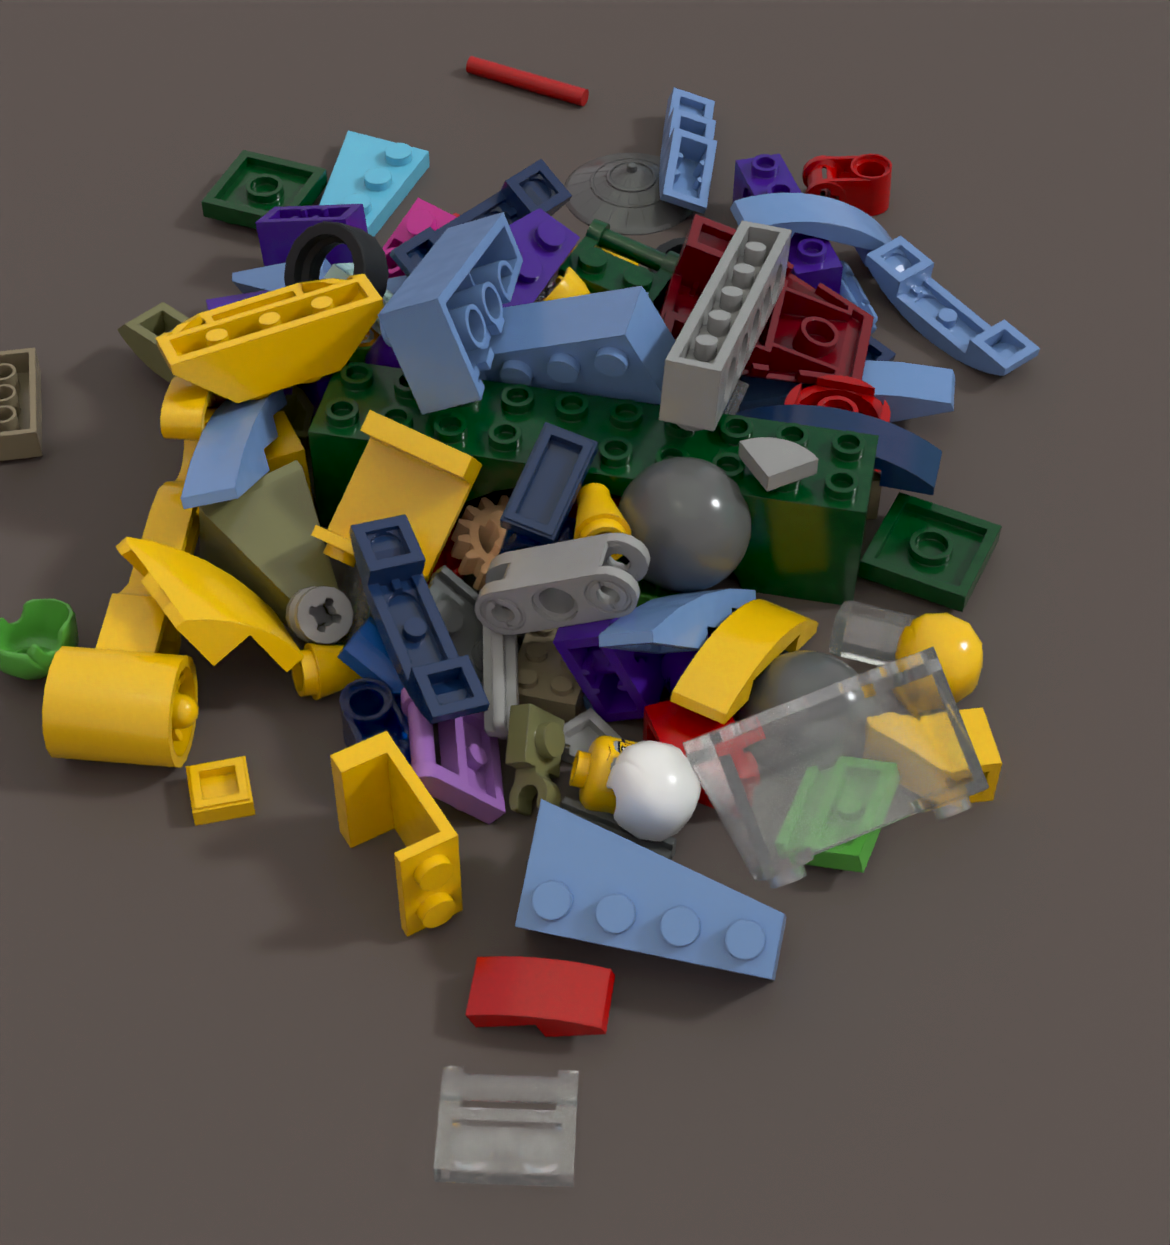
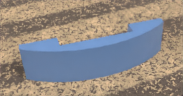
(814, 217)
(940, 317)

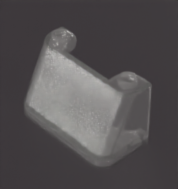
(838, 765)

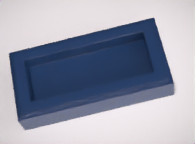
(549, 484)

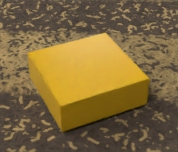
(220, 790)

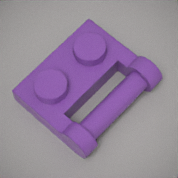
(469, 762)

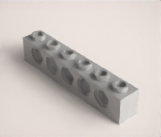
(724, 327)

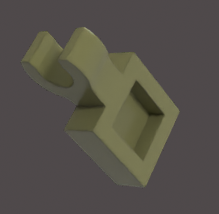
(535, 751)

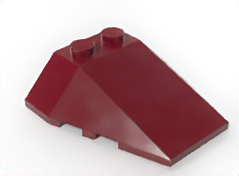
(807, 331)

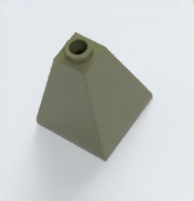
(268, 538)

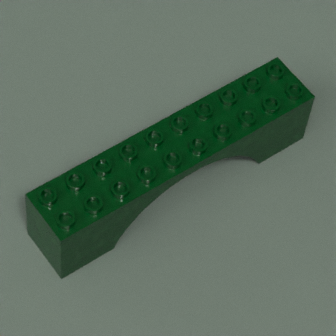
(802, 533)

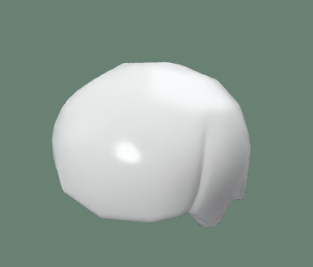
(653, 790)

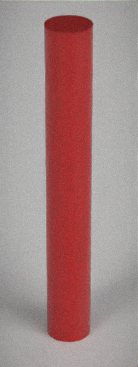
(527, 81)

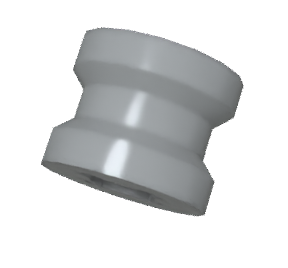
(307, 612)

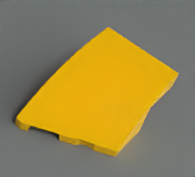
(208, 603)

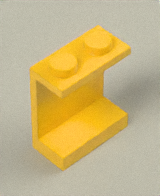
(402, 476)
(382, 793)

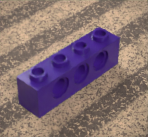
(811, 256)

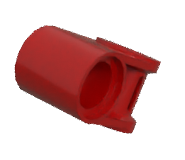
(856, 180)

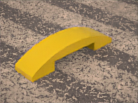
(735, 654)

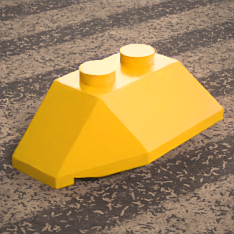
(273, 338)

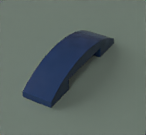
(519, 196)
(902, 456)
(410, 622)

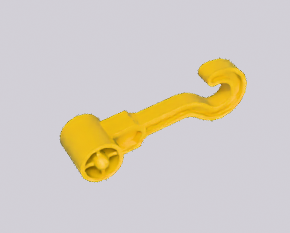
(133, 691)

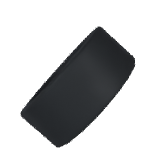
(318, 240)

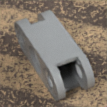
(562, 584)

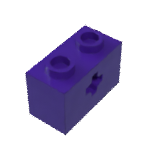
(285, 224)
(612, 679)

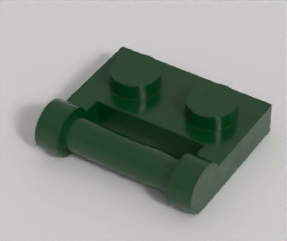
(607, 272)

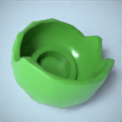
(35, 637)

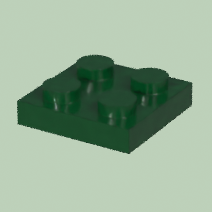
(260, 183)
(930, 551)

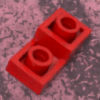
(542, 992)

